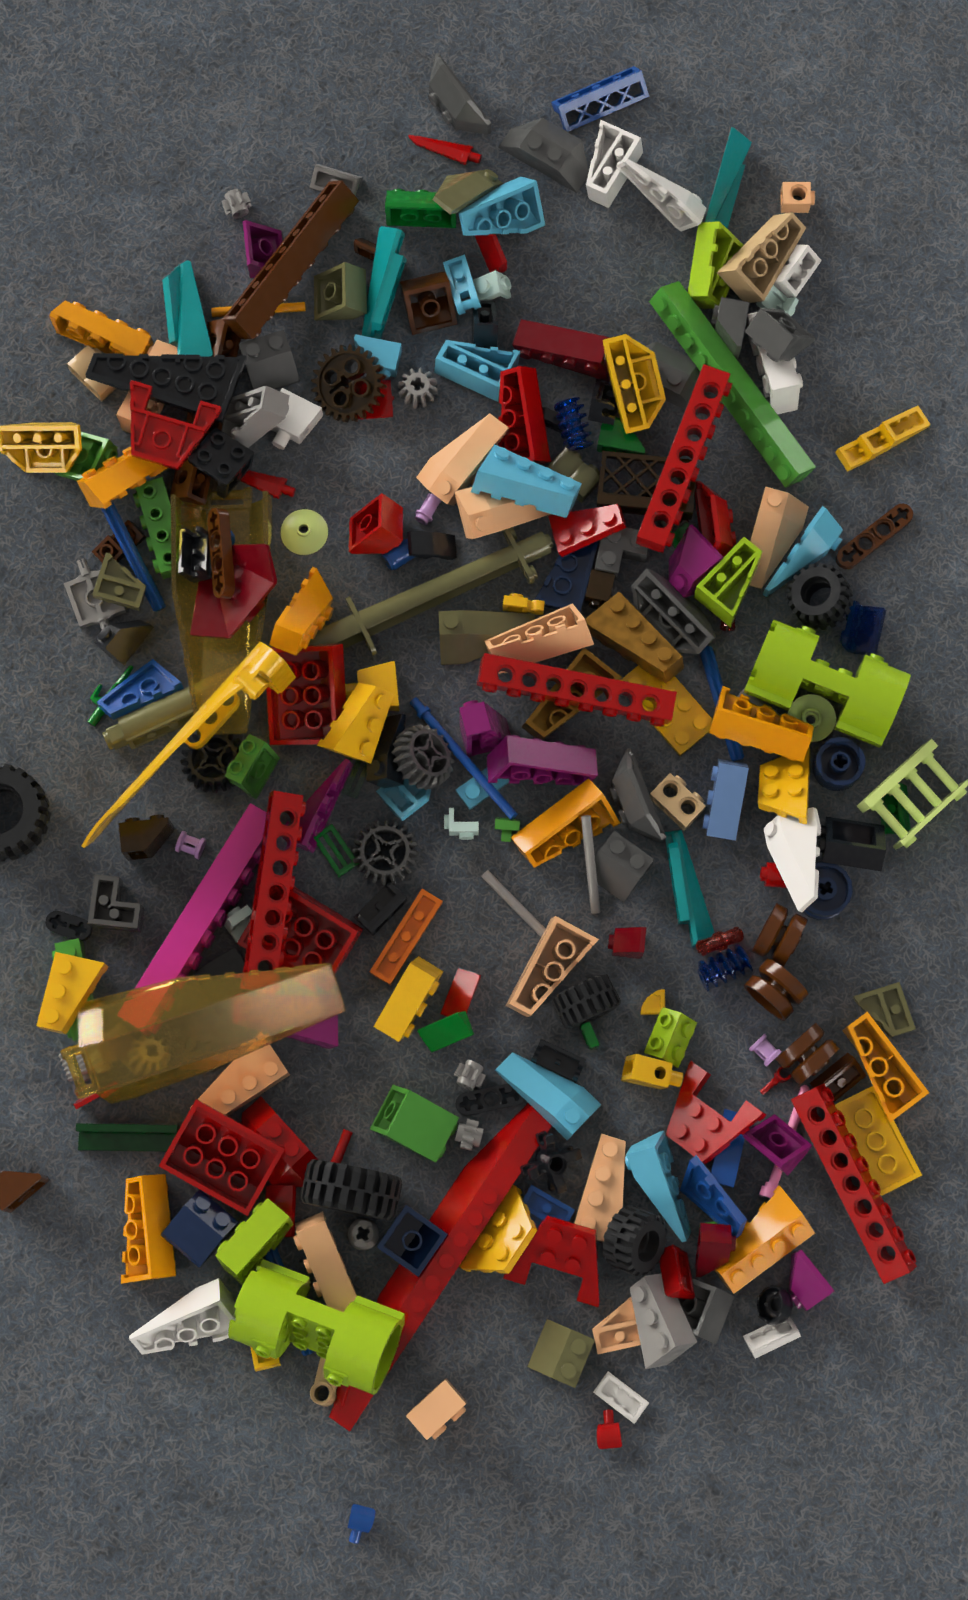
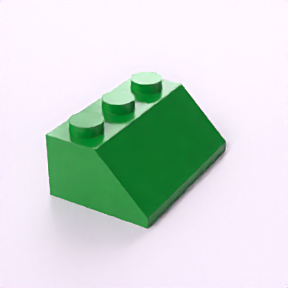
(416, 210)

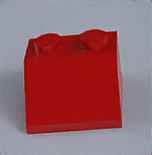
(376, 527)

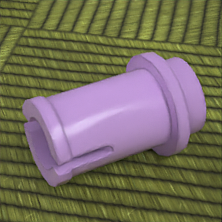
(428, 508)

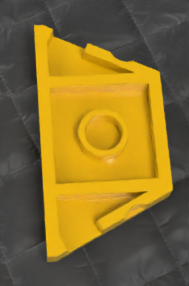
(785, 787)
(503, 1237)

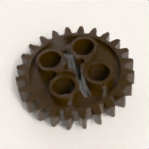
(341, 363)

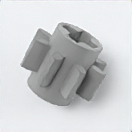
(236, 203)
(469, 1075)
(469, 1134)

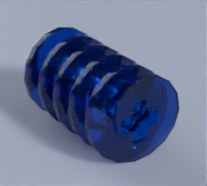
(572, 424)
(723, 966)

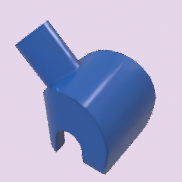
(360, 1521)

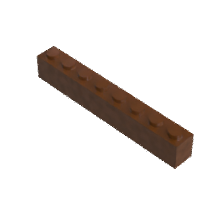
(291, 260)

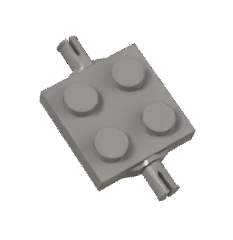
(86, 608)

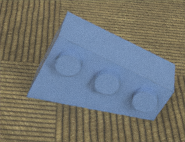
(725, 799)

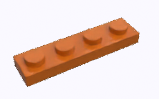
(406, 937)

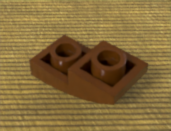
(112, 546)

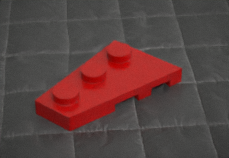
(585, 527)

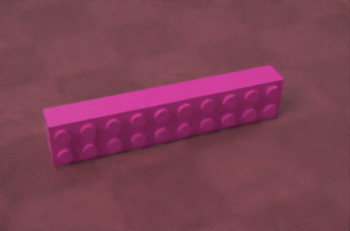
(210, 901)

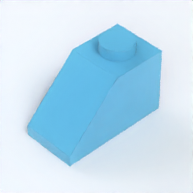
(387, 352)

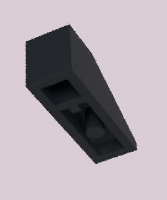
(382, 769)

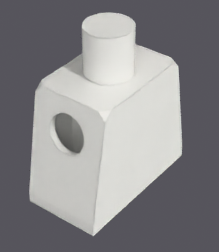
(298, 422)

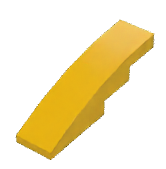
(882, 438)

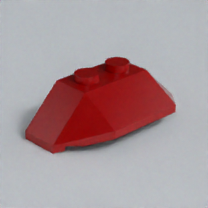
(714, 518)
(296, 1156)

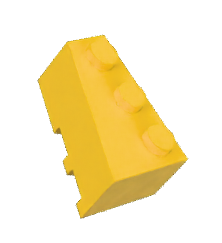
(359, 724)
(67, 990)
(409, 999)

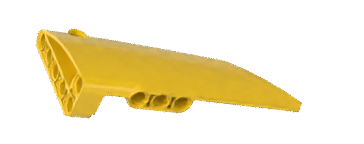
(253, 675)

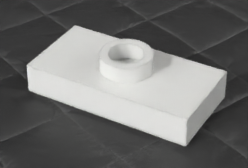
(771, 1337)
(621, 1397)

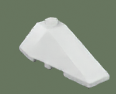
(195, 1316)

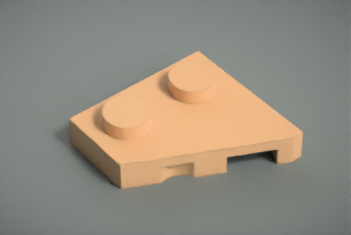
(617, 1330)

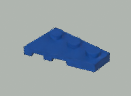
(139, 689)
(710, 1197)

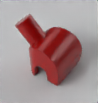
(608, 1433)

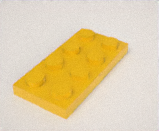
(689, 719)
(878, 1141)

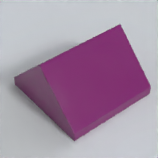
(259, 245)
(778, 1143)

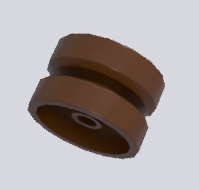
(780, 935)
(776, 989)
(809, 1056)

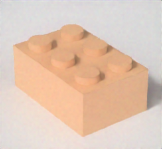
(436, 1409)

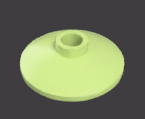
(307, 542)
(820, 709)

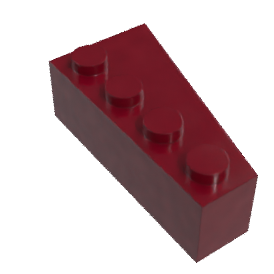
(563, 348)

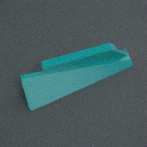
(728, 178)
(385, 279)
(185, 313)
(686, 889)

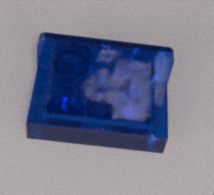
(863, 629)

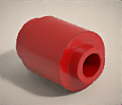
(771, 876)

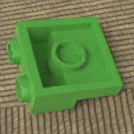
(93, 453)
(252, 766)

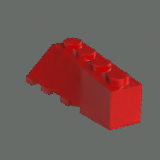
(523, 414)

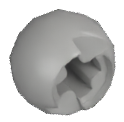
(353, 1231)

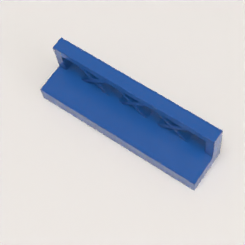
(595, 92)

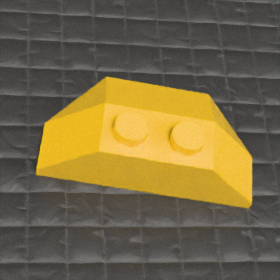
(634, 382)
(42, 446)

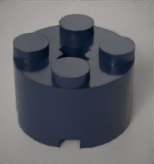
(847, 754)

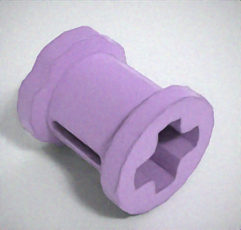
(182, 841)
(765, 1050)

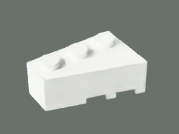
(610, 148)

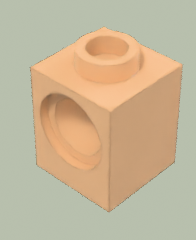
(801, 189)

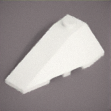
(673, 201)
(795, 855)

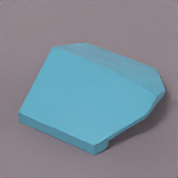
(404, 799)

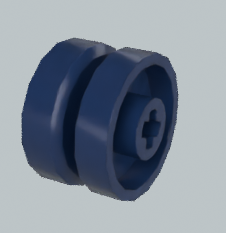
(838, 892)

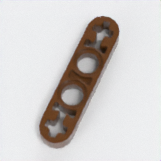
(872, 534)
(221, 553)

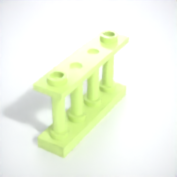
(892, 787)

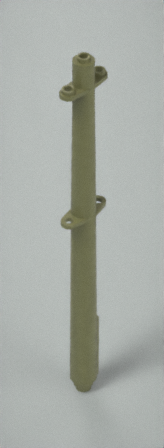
(176, 709)

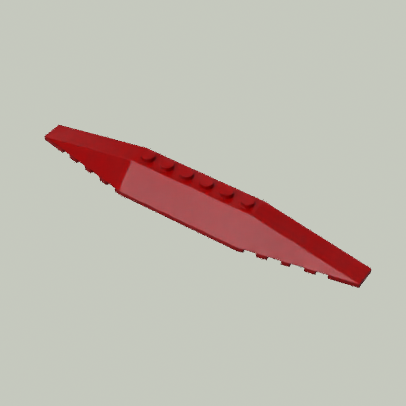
(463, 1217)

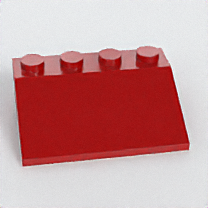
(311, 700)
(313, 934)
(221, 1157)

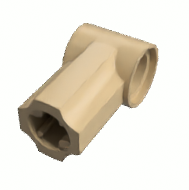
(321, 1382)

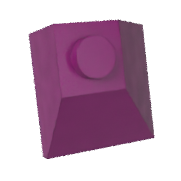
(691, 561)
(806, 1282)

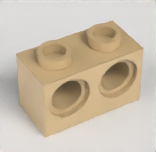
(672, 805)

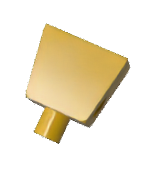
(380, 676)
(641, 1071)

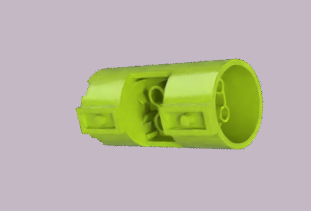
(867, 699)
(354, 1343)

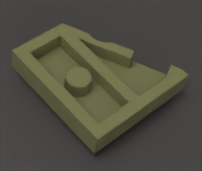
(888, 1009)

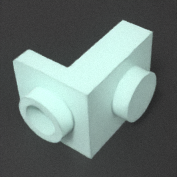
(492, 286)
(777, 300)
(464, 830)
(238, 921)

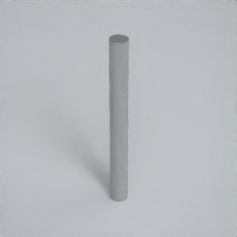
(590, 864)
(513, 903)

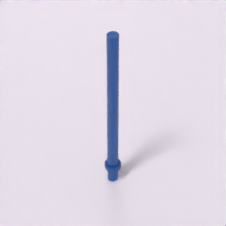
(423, 712)

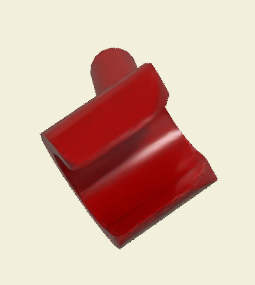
(774, 1081)

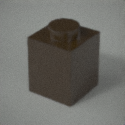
(599, 588)

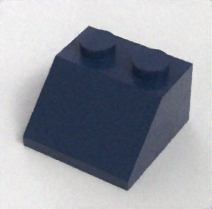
(199, 1228)
(412, 1240)

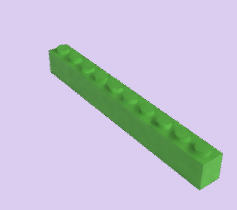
(745, 399)

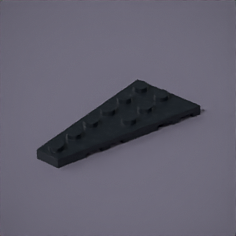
(175, 378)

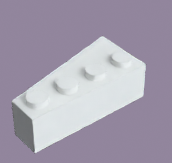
(778, 378)

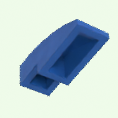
(726, 1164)

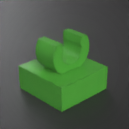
(507, 826)

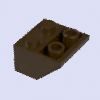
(144, 837)

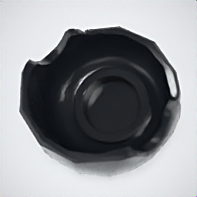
(779, 1305)

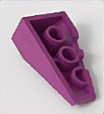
(321, 805)

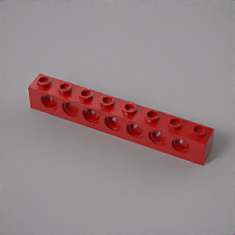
(709, 380)
(662, 699)
(266, 878)
(852, 1197)

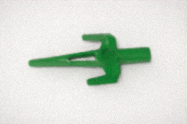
(98, 713)

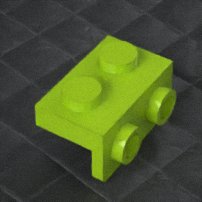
(670, 1036)

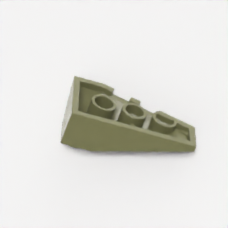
(464, 189)
(465, 631)

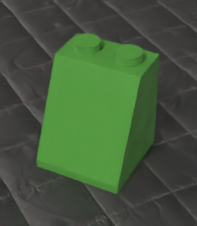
(415, 1123)

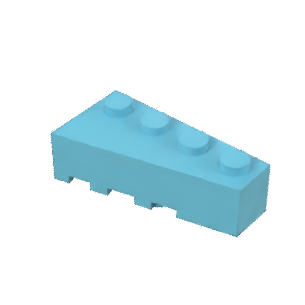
(525, 482)

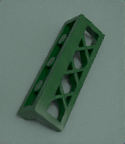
(125, 1137)

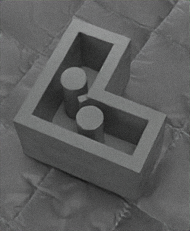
(619, 546)
(108, 910)

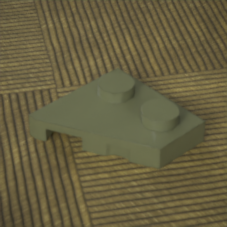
(118, 585)

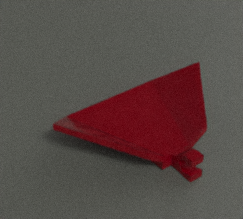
(253, 582)

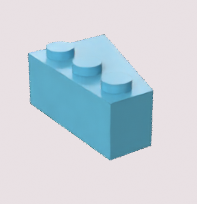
(475, 366)

